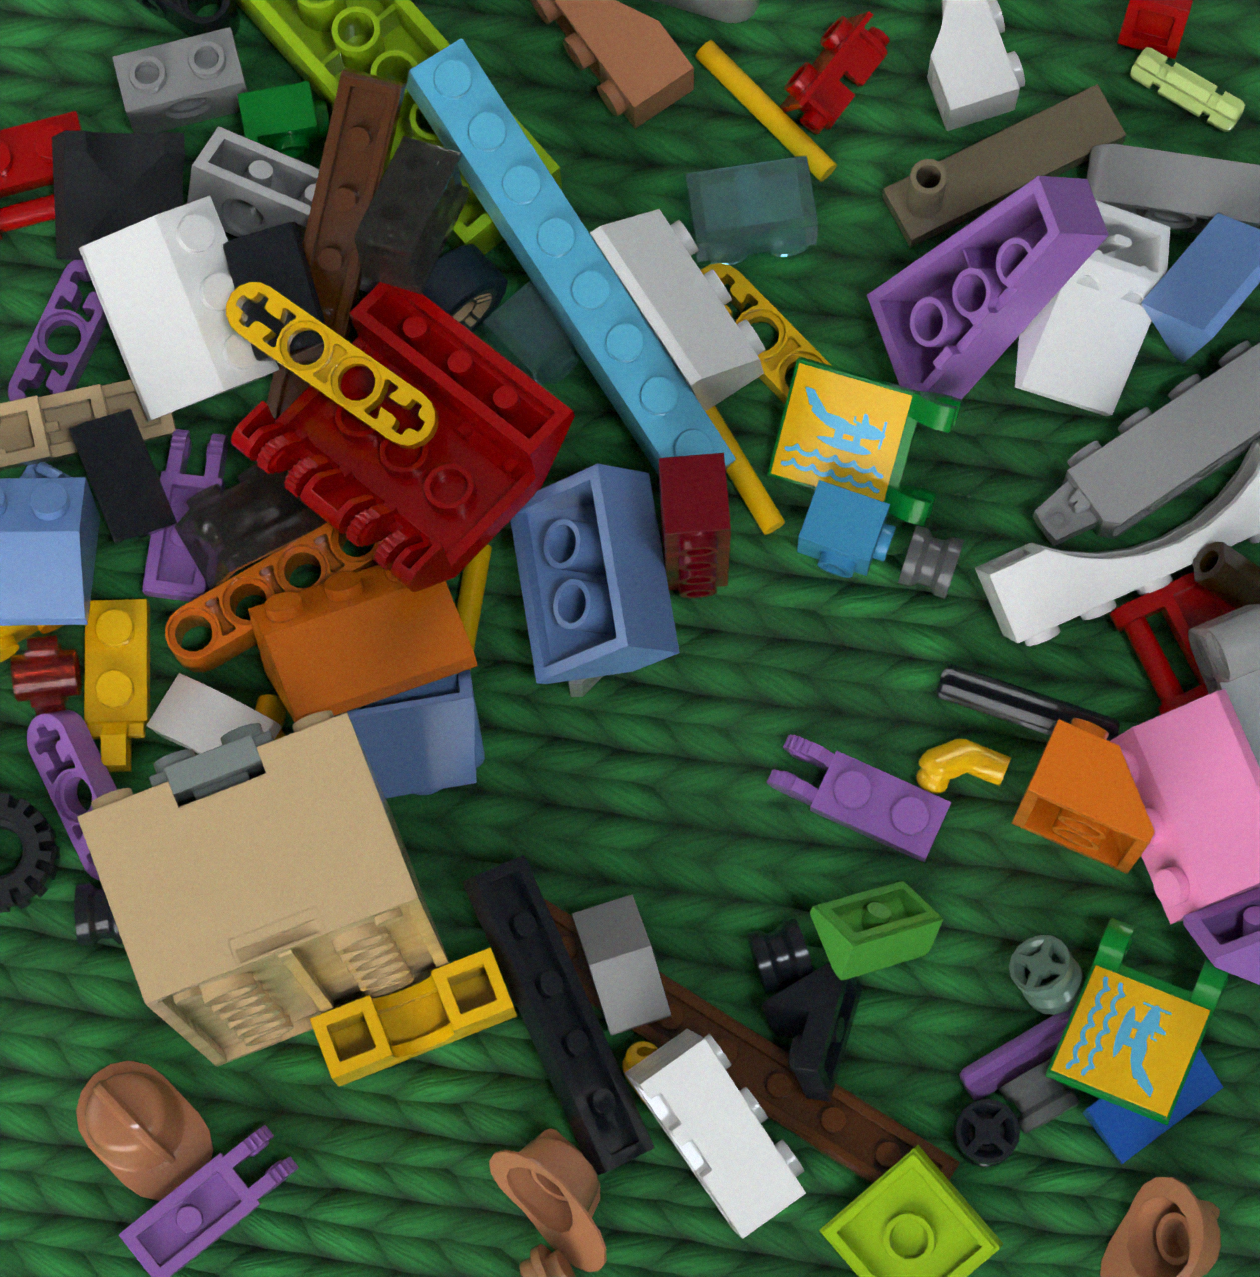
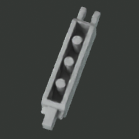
(1159, 452)

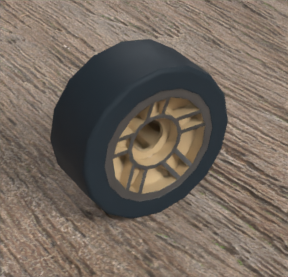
(466, 285)

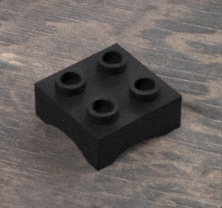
(112, 183)

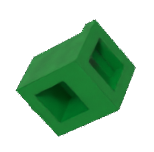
(285, 118)

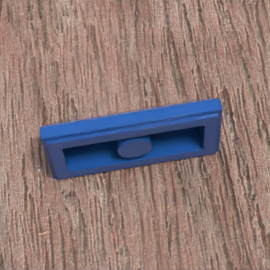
(1130, 1132)

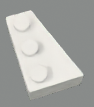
(718, 1130)

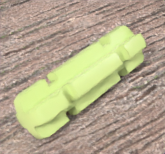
(1187, 89)

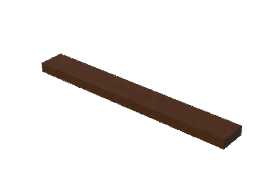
(841, 1129)

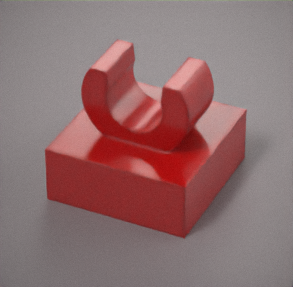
(1155, 25)

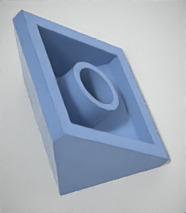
(1205, 285)

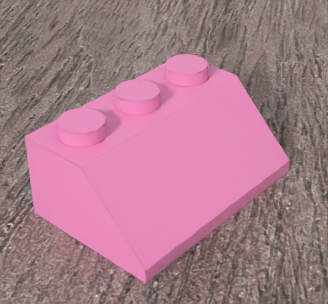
(1201, 801)

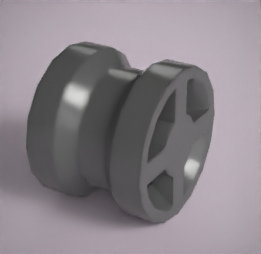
(931, 561)
(1038, 1097)

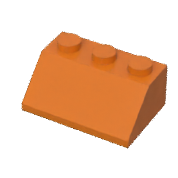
(358, 641)
(1086, 797)

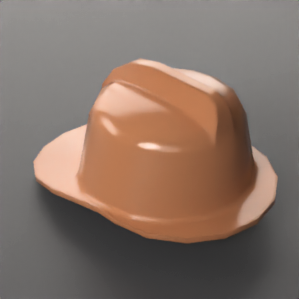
(142, 1128)
(557, 1194)
(1164, 1234)

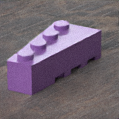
(985, 284)

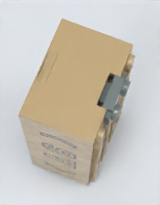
(262, 886)

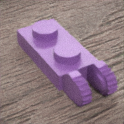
(169, 566)
(865, 799)
(202, 1208)

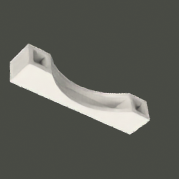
(970, 66)
(1045, 586)

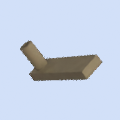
(988, 172)

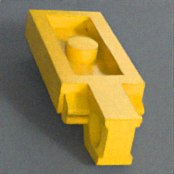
(117, 677)

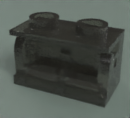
(411, 215)
(243, 524)

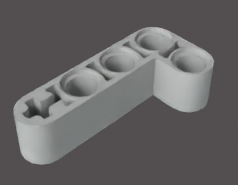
(1174, 186)
(1230, 660)

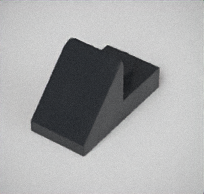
(819, 1019)

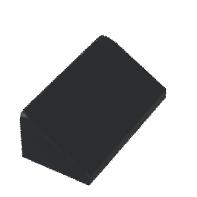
(279, 261)
(123, 477)

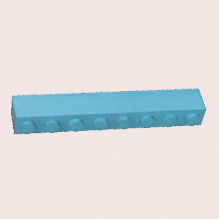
(562, 258)

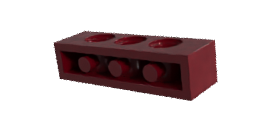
(695, 523)

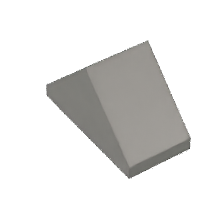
(622, 964)

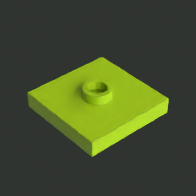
(911, 1225)

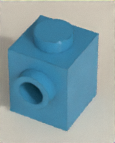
(845, 530)

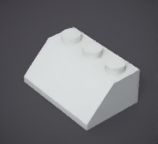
(682, 304)
(166, 306)

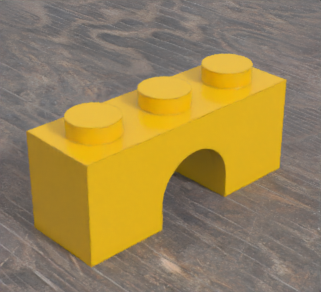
(413, 1021)

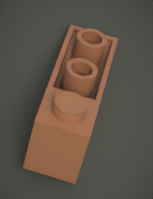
(626, 51)

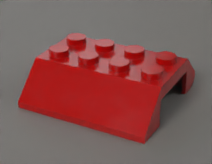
(430, 501)

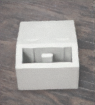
(1095, 324)

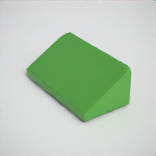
(875, 929)

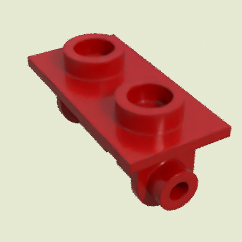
(847, 52)

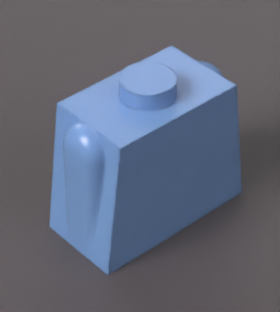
(423, 737)

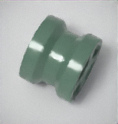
(1040, 959)

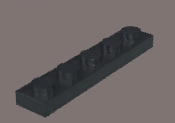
(558, 1015)

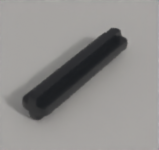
(1014, 702)

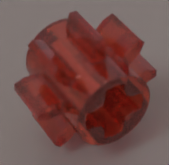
(46, 674)

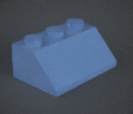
(46, 550)
(593, 576)

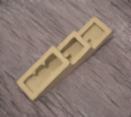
(38, 427)

